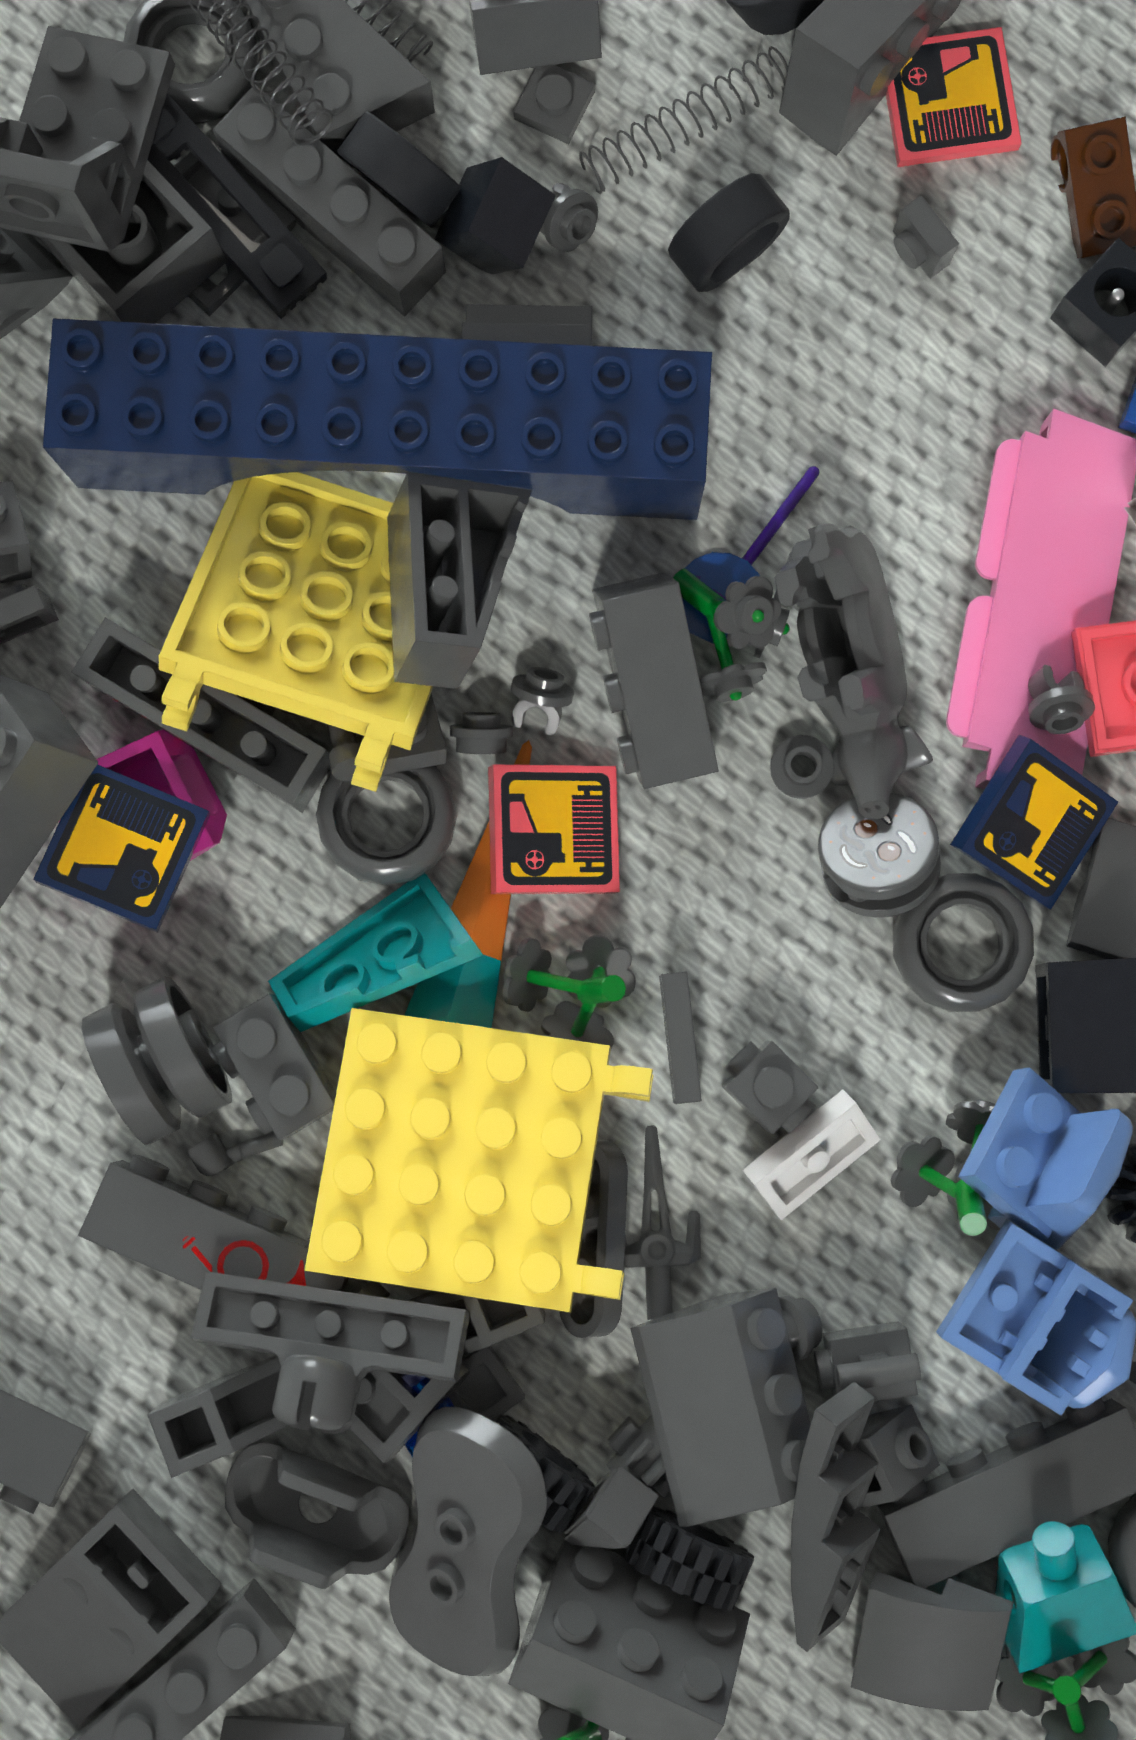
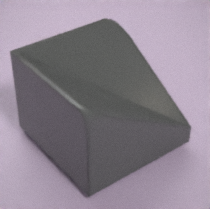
(612, 1512)

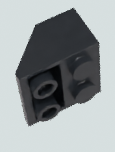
(1087, 1025)

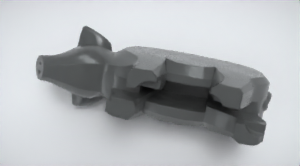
(852, 660)

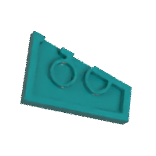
(375, 955)

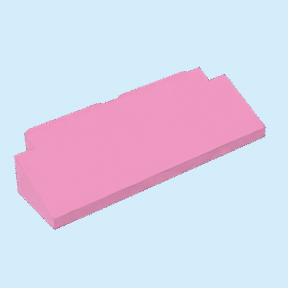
(1054, 563)

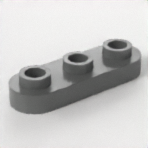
(601, 1242)

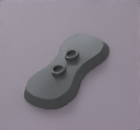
(476, 1515)

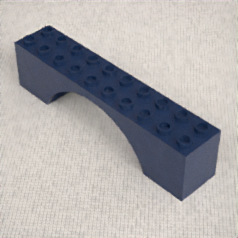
(232, 404)

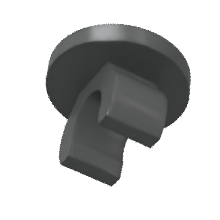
(570, 218)
(543, 690)
(1059, 706)

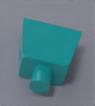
(1061, 1596)

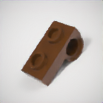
(1097, 184)

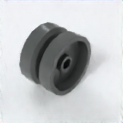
(156, 1061)

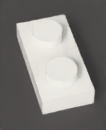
(812, 1154)

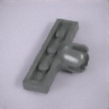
(328, 1341)

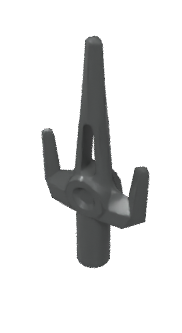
(657, 1248)

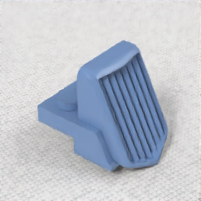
(1045, 1159)
(1043, 1322)

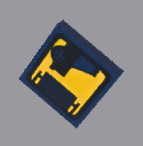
(1034, 822)
(123, 847)

